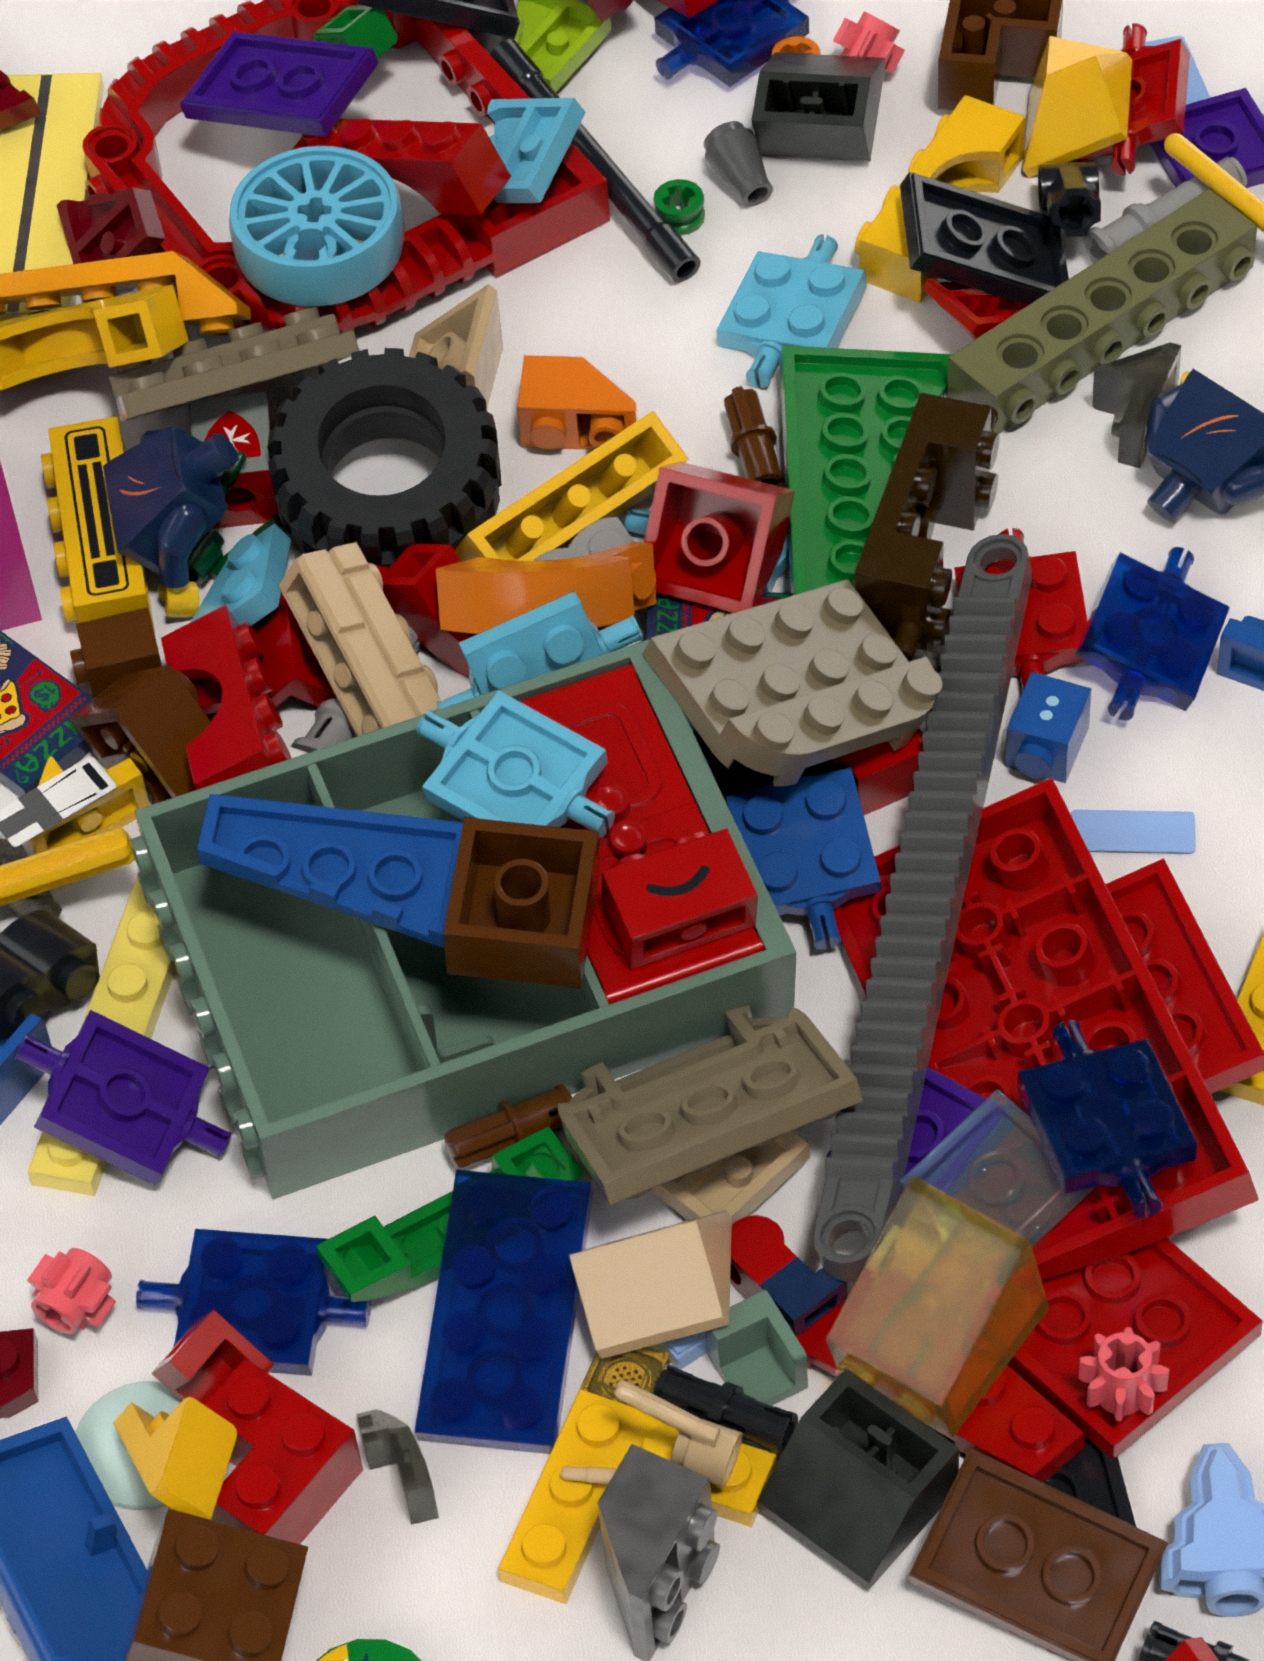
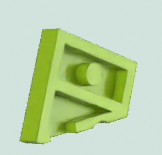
(559, 36)

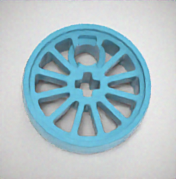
(312, 210)

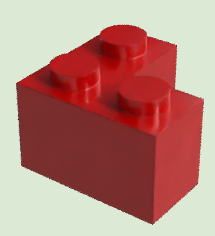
(286, 1456)

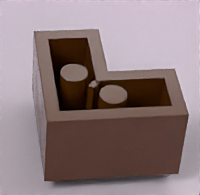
(991, 41)
(150, 721)

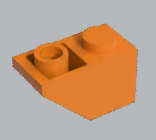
(569, 404)

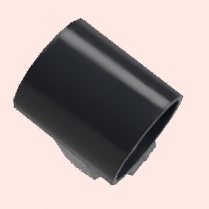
(1070, 195)

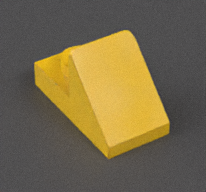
(102, 815)
(179, 1453)

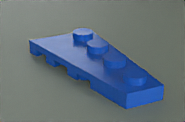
(348, 860)

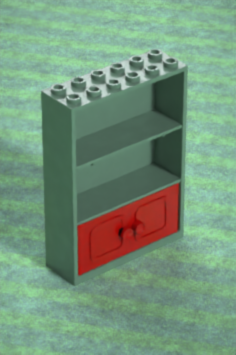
(354, 1036)

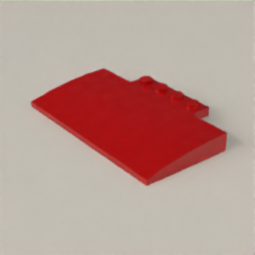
(1123, 960)

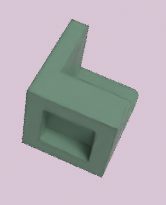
(759, 1351)

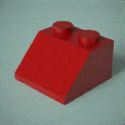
(716, 535)

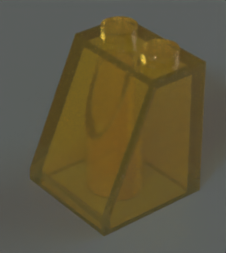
(938, 1307)

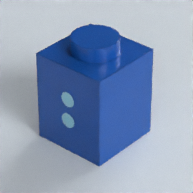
(1048, 727)

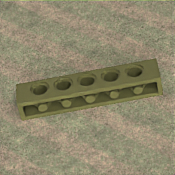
(1104, 310)

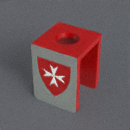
(247, 426)

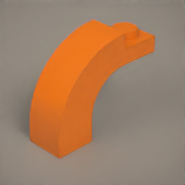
(492, 591)

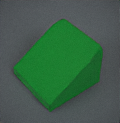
(359, 27)

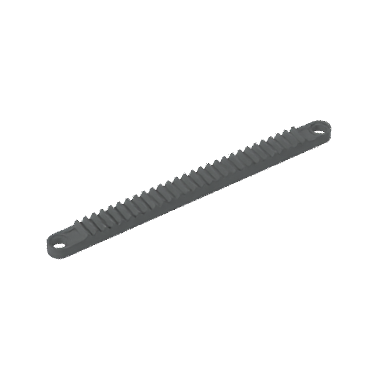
(924, 905)

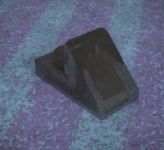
(1129, 388)

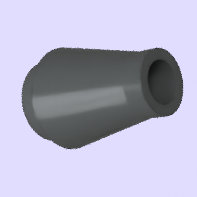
(737, 160)

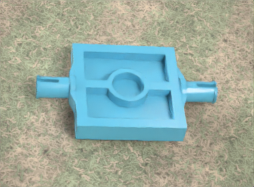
(790, 305)
(538, 644)
(514, 768)

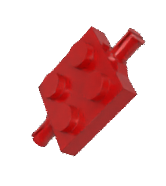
(1156, 96)
(1053, 612)

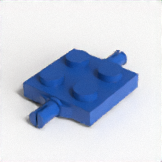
(809, 846)

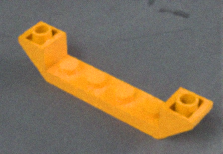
(200, 296)

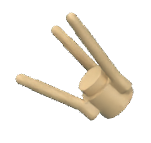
(699, 1445)

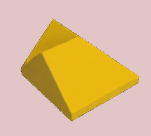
(1076, 103)

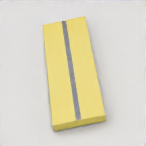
(42, 166)

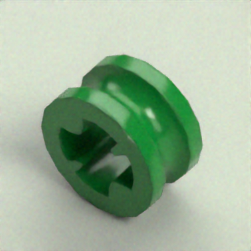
(681, 193)

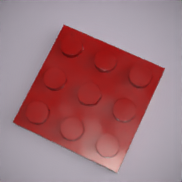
(1163, 1301)

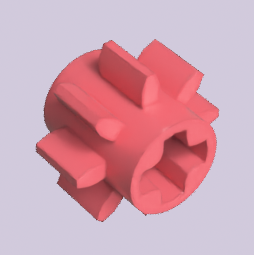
(870, 39)
(71, 1290)
(1123, 1373)

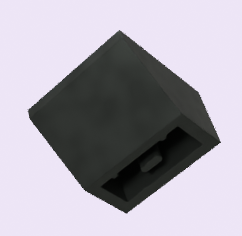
(818, 106)
(859, 1478)

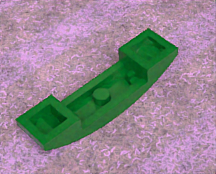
(393, 1258)

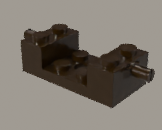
(935, 479)

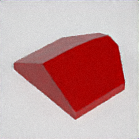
(971, 308)

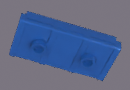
(63, 1551)

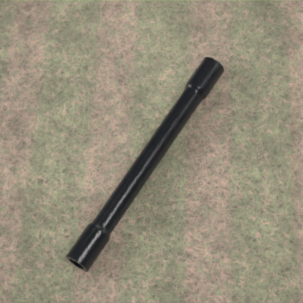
(658, 236)

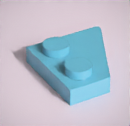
(532, 142)
(250, 577)

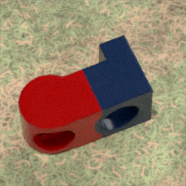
(765, 1263)

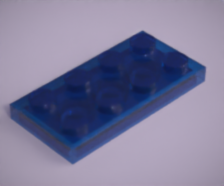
(504, 1312)

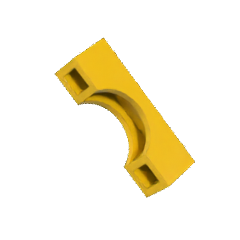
(972, 150)
(91, 333)

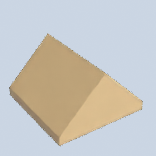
(467, 339)
(656, 1284)

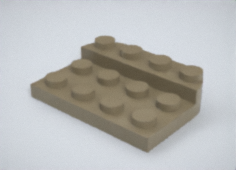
(244, 361)
(795, 682)
(705, 1103)

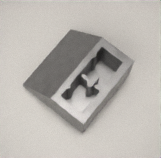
(656, 1543)

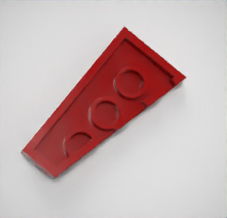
(1007, 1424)

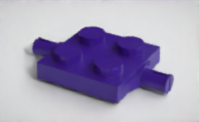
(122, 1097)

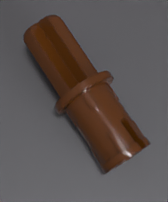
(752, 437)
(504, 1127)

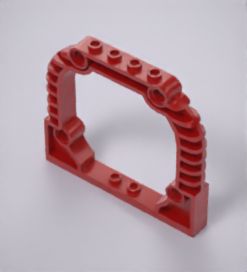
(433, 254)

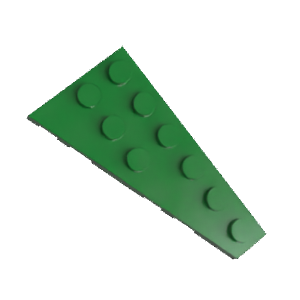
(840, 444)

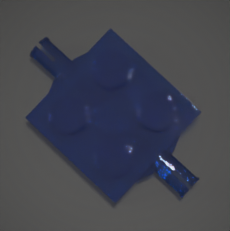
(727, 36)
(1152, 632)
(1107, 1117)
(264, 1288)

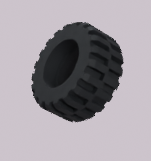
(374, 401)

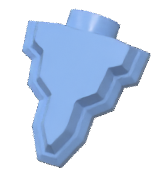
(1218, 1537)

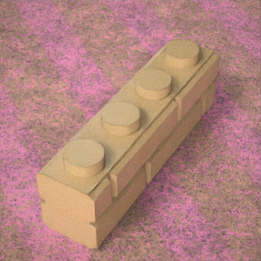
(358, 638)

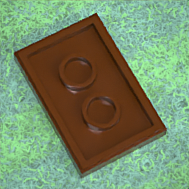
(1037, 1561)

